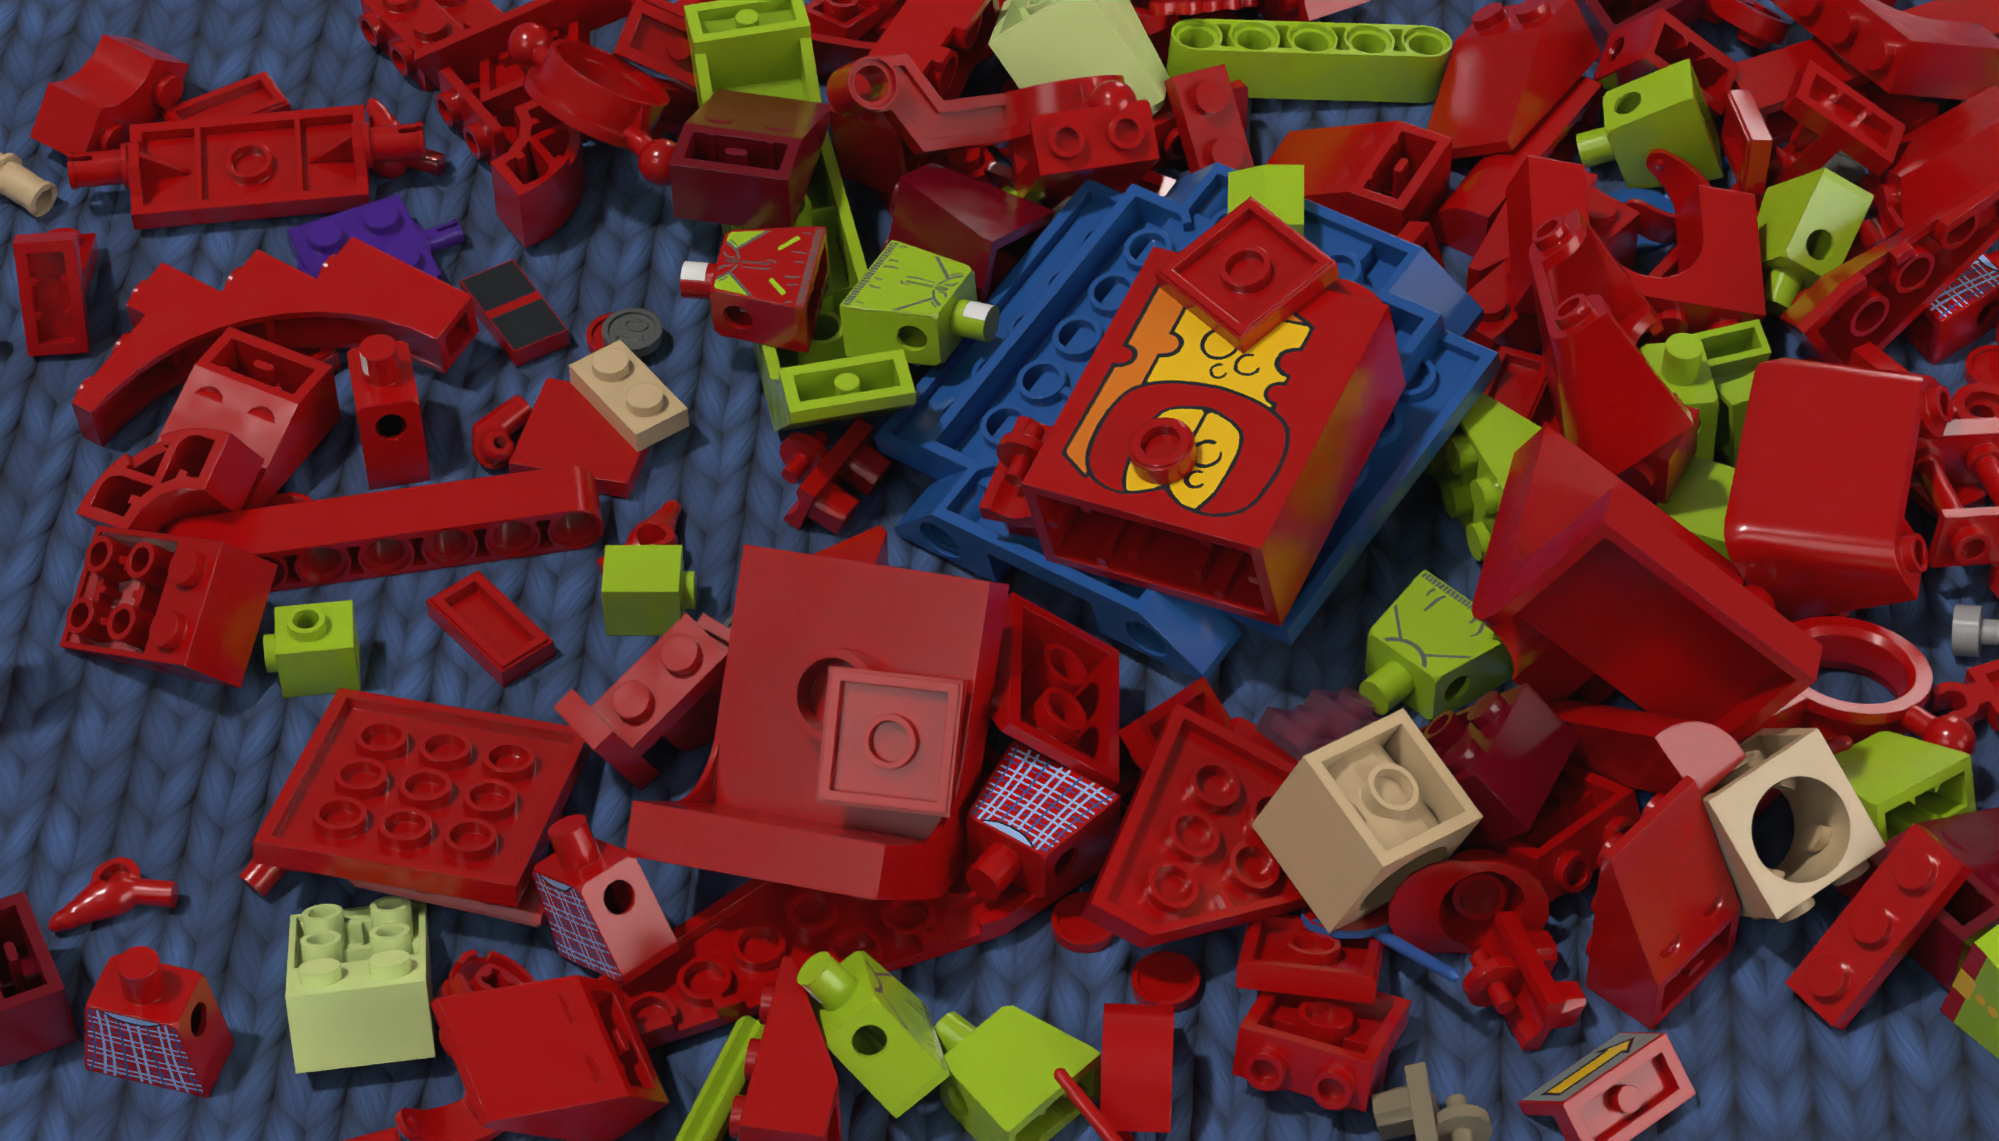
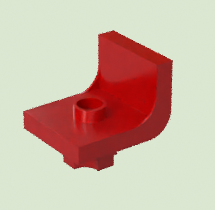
(1619, 595)
(758, 791)

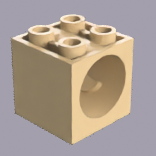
(1365, 818)
(1830, 823)

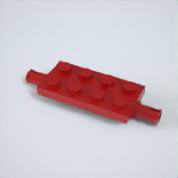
(247, 165)

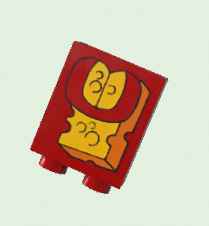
(1272, 434)

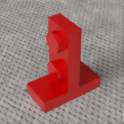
(1832, 121)
(53, 288)
(647, 699)

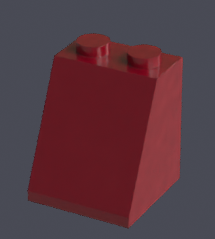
(965, 222)

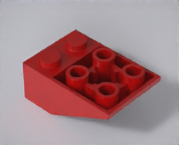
(1372, 170)
(265, 398)
(169, 604)
(1661, 908)
(551, 1058)
(789, 1071)

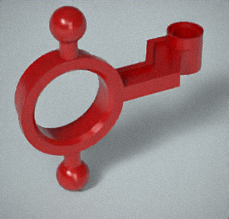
(604, 96)
(942, 125)
(1882, 657)

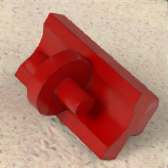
(823, 470)
(1005, 496)
(1516, 980)

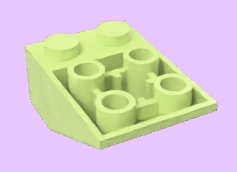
(359, 985)

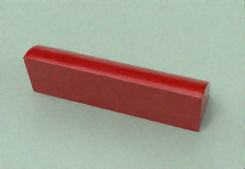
(1475, 203)
(1647, 748)

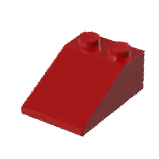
(1510, 73)
(1058, 691)

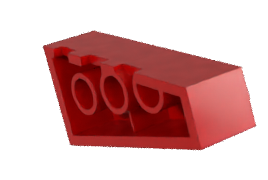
(945, 45)

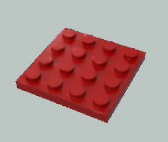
(423, 797)

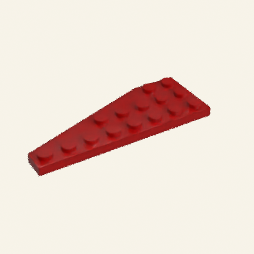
(744, 935)

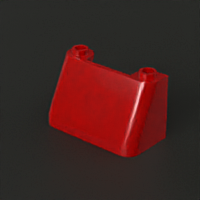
(1589, 329)
(1829, 484)

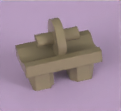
(1416, 1111)

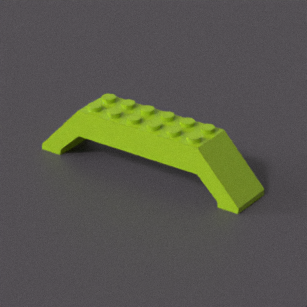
(770, 52)

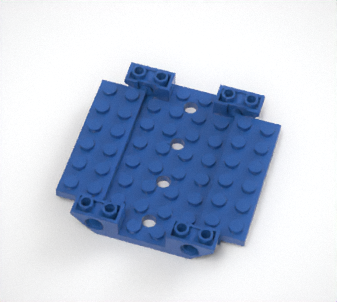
(1048, 328)

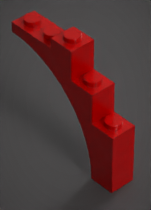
(352, 298)

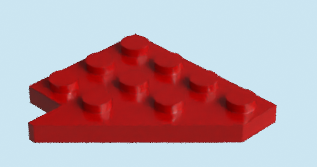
(1188, 839)

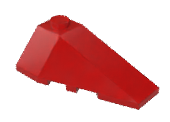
(1894, 281)

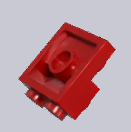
(410, 25)
(1571, 830)
(1320, 1046)

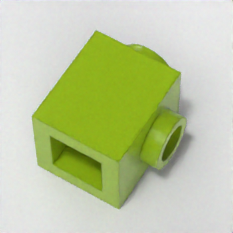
(645, 589)
(314, 648)

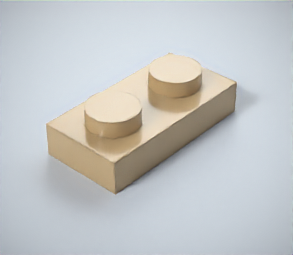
(629, 395)

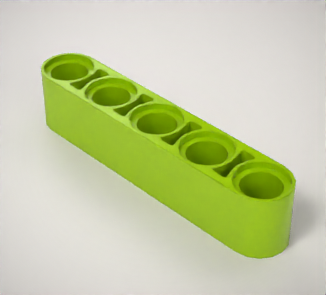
(1316, 58)

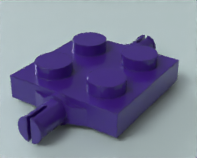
(380, 224)

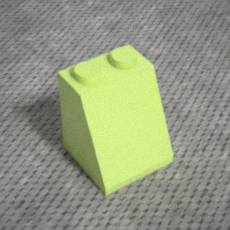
(1077, 40)

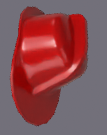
(1454, 901)

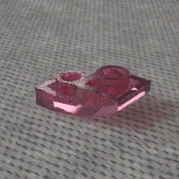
(1318, 722)

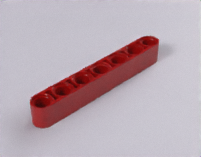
(413, 527)

